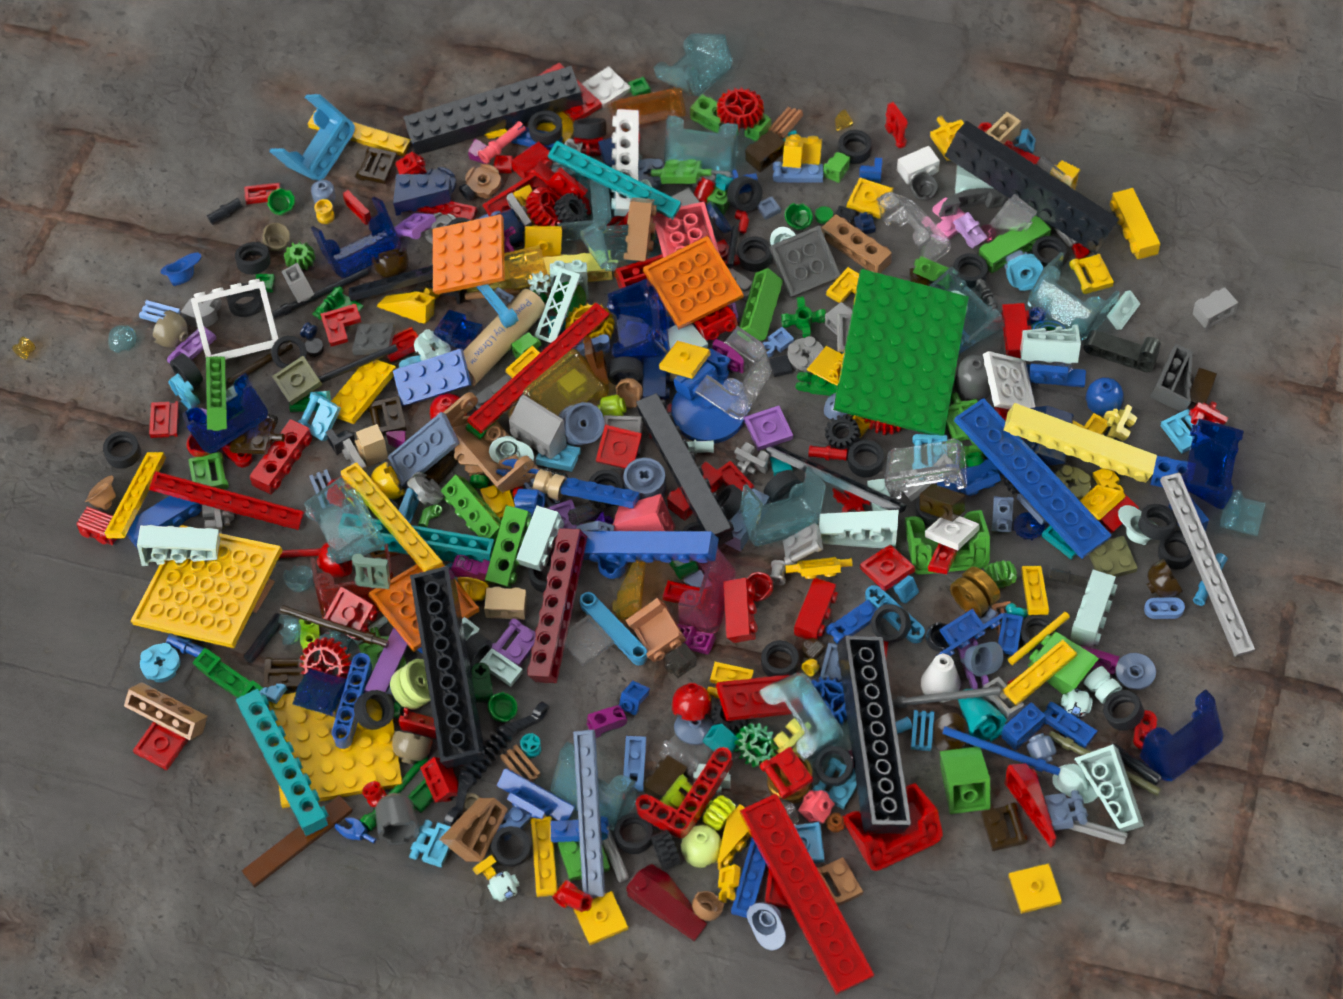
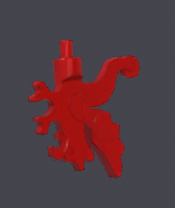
(854, 502)

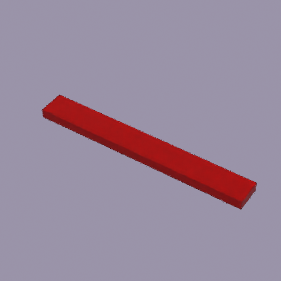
(226, 500)

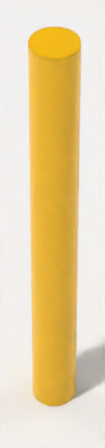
(1038, 638)

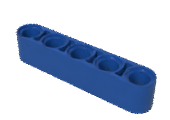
(351, 691)

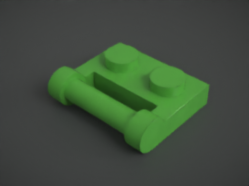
(201, 471)

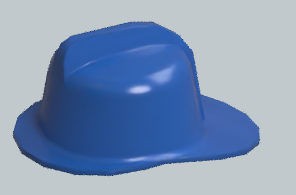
(182, 269)

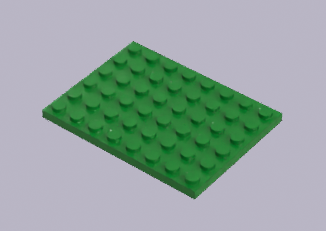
(901, 353)

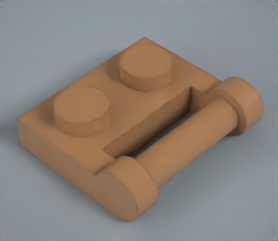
(842, 880)

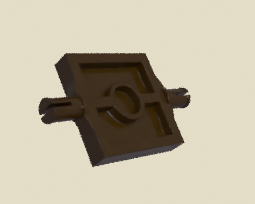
(257, 439)

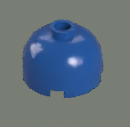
(1104, 396)

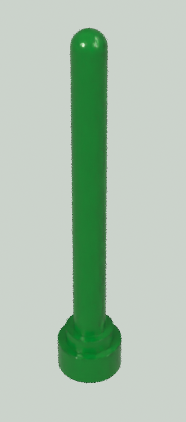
(370, 818)

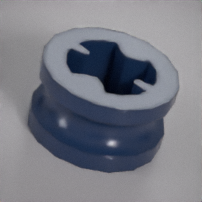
(308, 331)

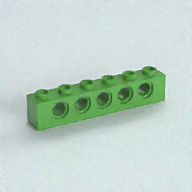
(216, 393)

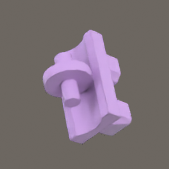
(970, 230)

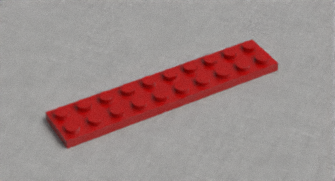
(806, 894)

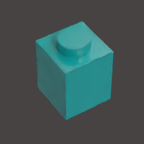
(720, 736)

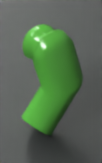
(429, 513)

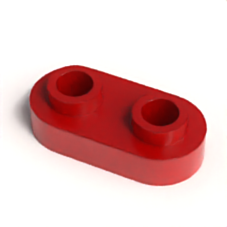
(241, 462)
(1142, 730)

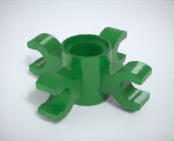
(803, 312)

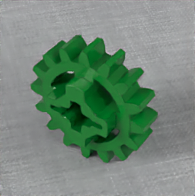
(749, 745)

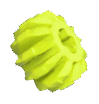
(718, 812)

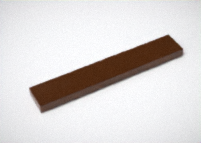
(293, 844)

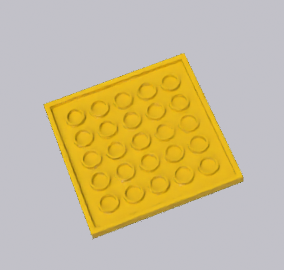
(210, 596)
(335, 769)

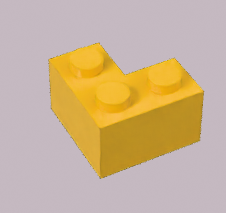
(801, 150)

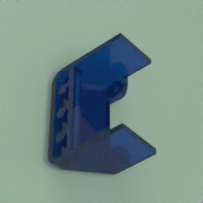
(358, 254)

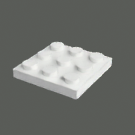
(1008, 380)

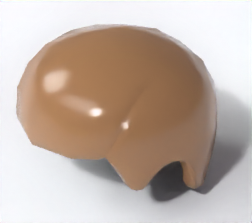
(630, 391)
(707, 906)

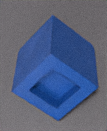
(872, 173)

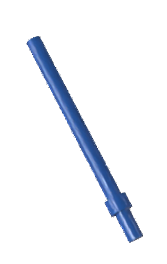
(1038, 764)

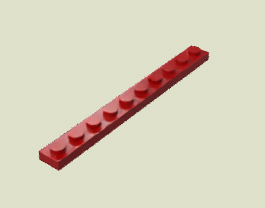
(513, 390)

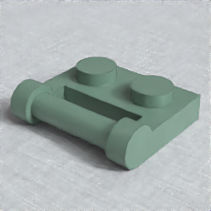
(377, 572)

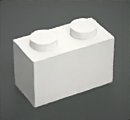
(918, 161)

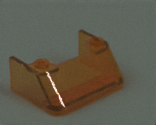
(651, 106)

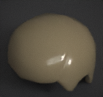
(276, 237)

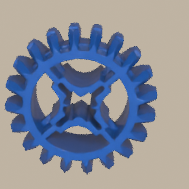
(826, 688)

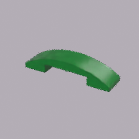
(223, 675)

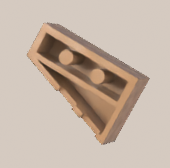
(475, 829)

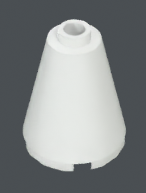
(940, 676)

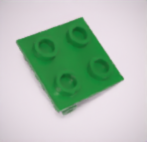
(335, 301)

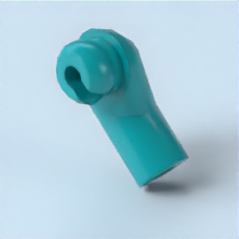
(1011, 609)

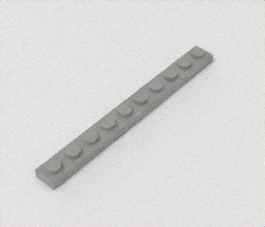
(1207, 564)

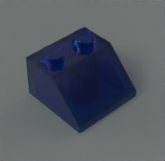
(320, 693)

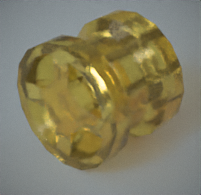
(23, 348)

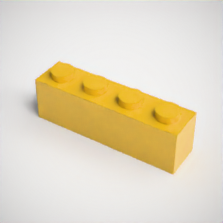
(1134, 223)

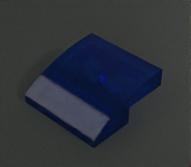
(457, 330)

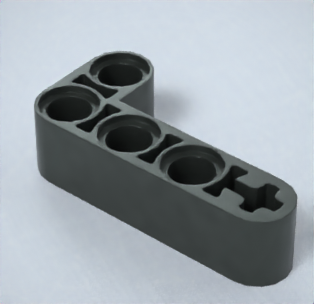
(1123, 351)

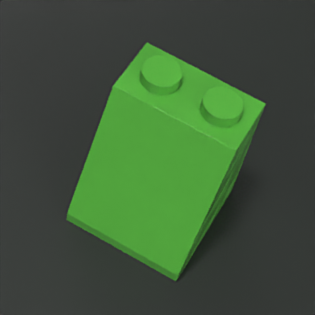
(1072, 673)
(965, 780)

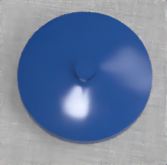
(703, 420)

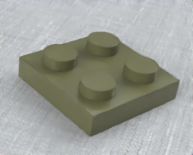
(297, 380)
(1114, 558)

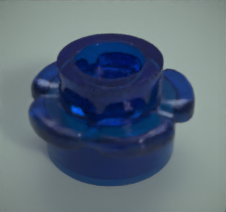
(1033, 312)

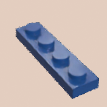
(600, 493)
(749, 882)

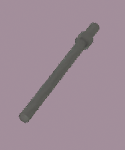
(903, 701)

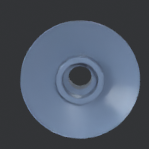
(1137, 664)
(692, 733)

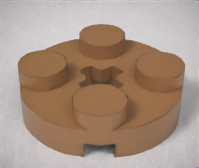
(487, 188)

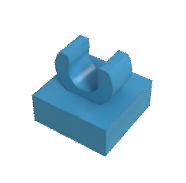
(1026, 141)
(906, 589)

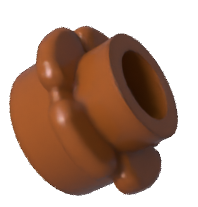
(835, 827)

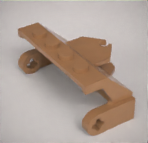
(475, 452)

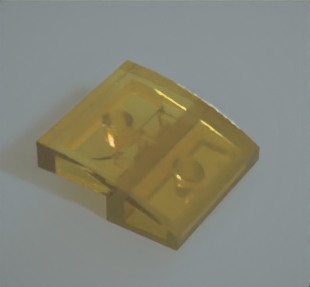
(522, 265)

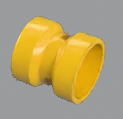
(324, 211)

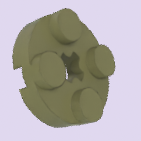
(1078, 477)

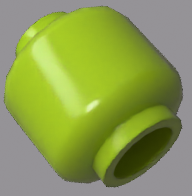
(612, 406)

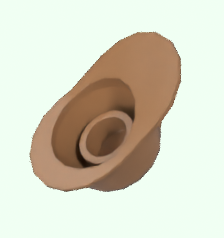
(102, 494)

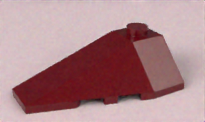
(662, 897)

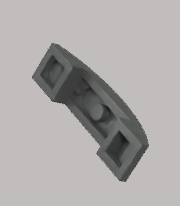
(987, 196)

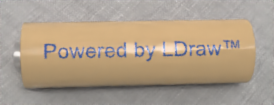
(497, 340)

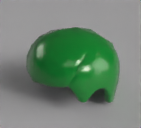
(281, 201)
(798, 216)
(502, 707)

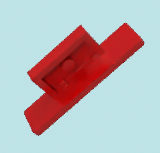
(561, 182)

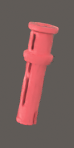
(494, 147)

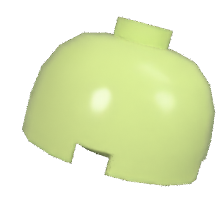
(701, 846)

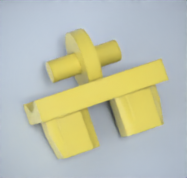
(1116, 421)
(784, 741)

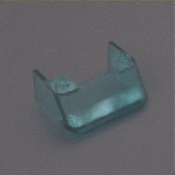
(598, 201)
(1066, 307)
(784, 517)

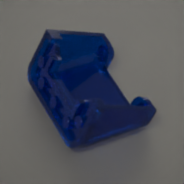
(639, 321)
(241, 415)
(1212, 462)
(1178, 752)

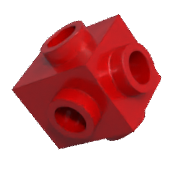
(411, 164)

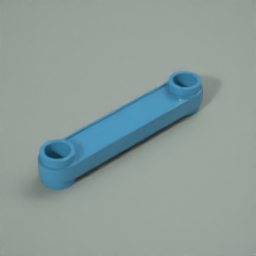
(506, 316)
(614, 628)

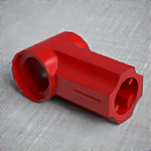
(570, 896)

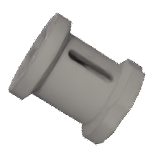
(778, 572)

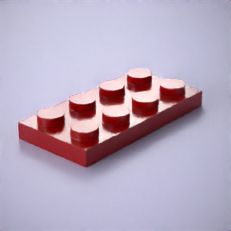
(590, 102)
(743, 701)

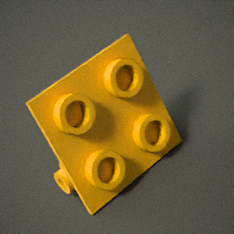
(827, 365)

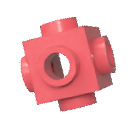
(816, 806)

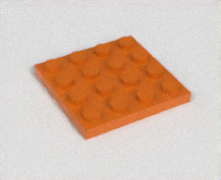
(468, 254)
(693, 282)
(399, 606)

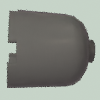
(972, 378)
(396, 819)

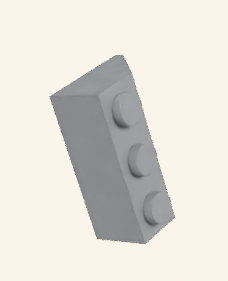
(538, 427)

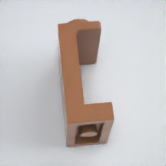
(656, 630)

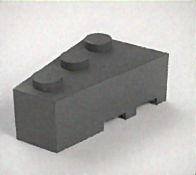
(1174, 380)

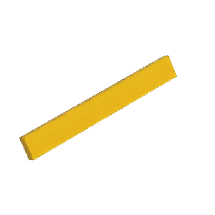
(391, 518)

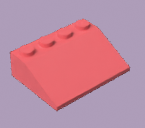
(686, 228)

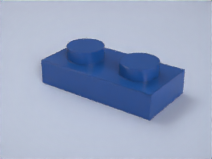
(1010, 633)

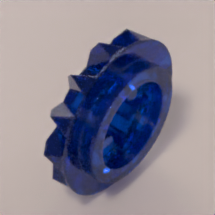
(1020, 524)

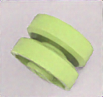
(410, 685)

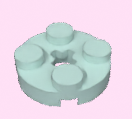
(425, 341)

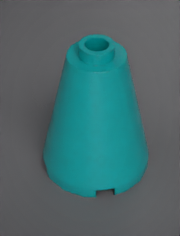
(982, 718)

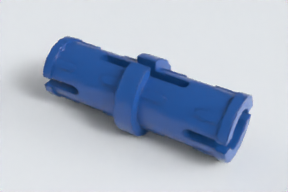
(184, 645)

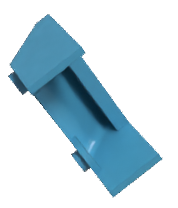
(326, 145)

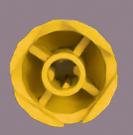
(387, 481)

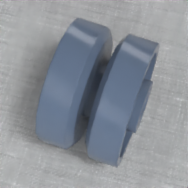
(582, 423)
(646, 477)

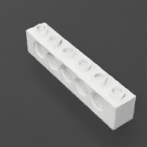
(630, 120)

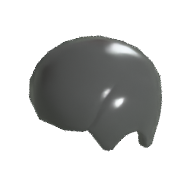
(923, 186)

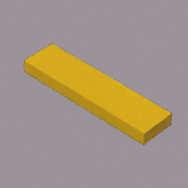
(1039, 672)
(543, 857)

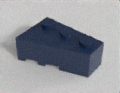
(420, 190)

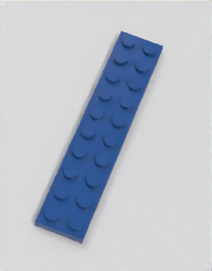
(1033, 479)

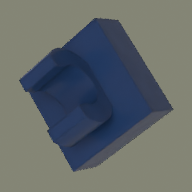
(865, 223)

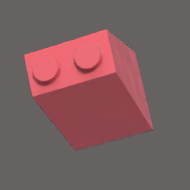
(647, 515)

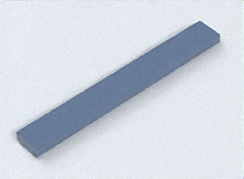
(589, 813)

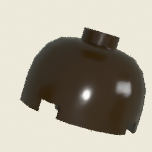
(391, 262)
(1162, 580)

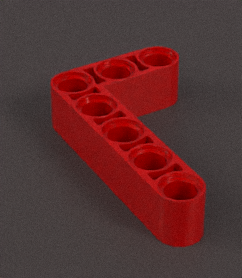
(691, 800)

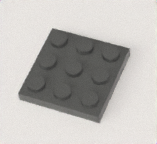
(804, 261)

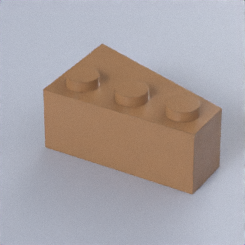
(640, 229)

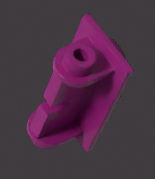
(1105, 659)

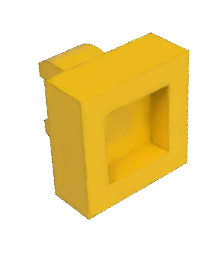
(485, 867)

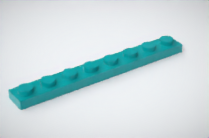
(612, 178)

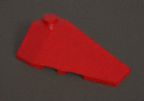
(500, 202)
(1026, 789)

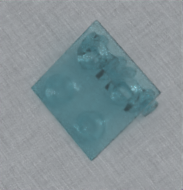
(1242, 514)

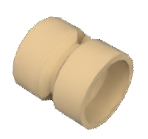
(549, 484)

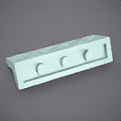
(558, 322)

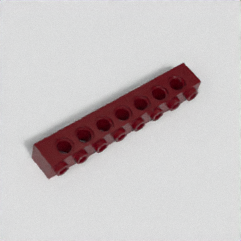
(572, 560)

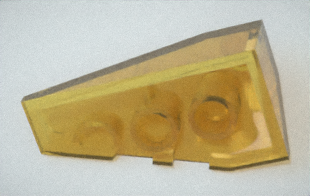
(631, 592)

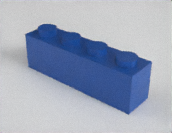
(168, 512)

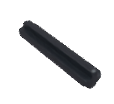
(263, 638)
(1138, 766)

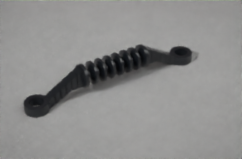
(504, 733)

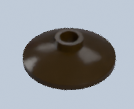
(946, 742)

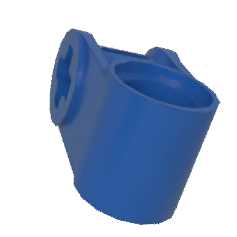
(717, 360)

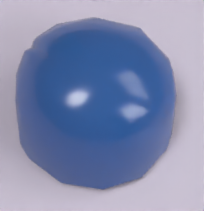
(612, 570)

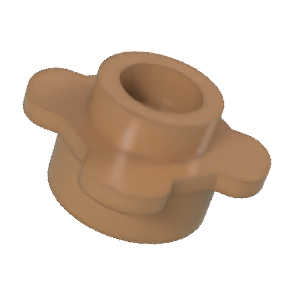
(489, 436)

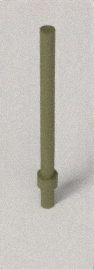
(1068, 744)

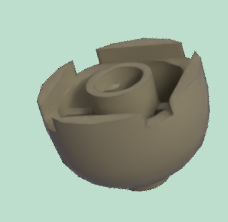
(170, 330)
(411, 747)

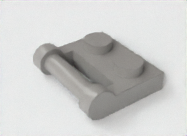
(802, 544)

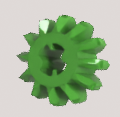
(301, 254)
(1002, 573)

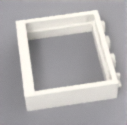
(236, 288)

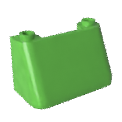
(973, 553)

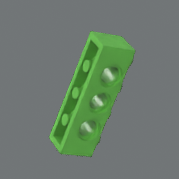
(510, 518)

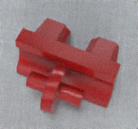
(590, 146)
(1208, 413)

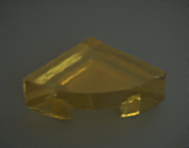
(843, 120)

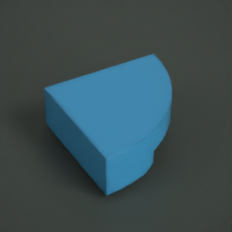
(274, 692)

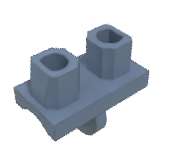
(1002, 514)

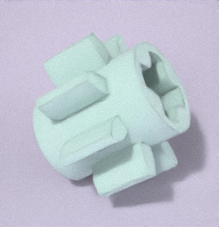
(536, 286)

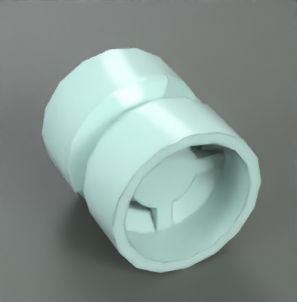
(1100, 682)

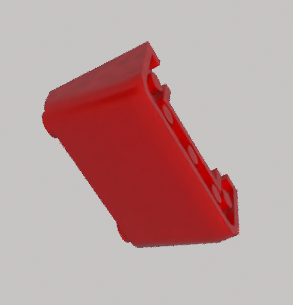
(887, 849)

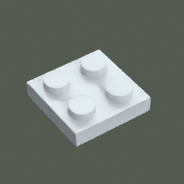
(607, 86)
(953, 533)

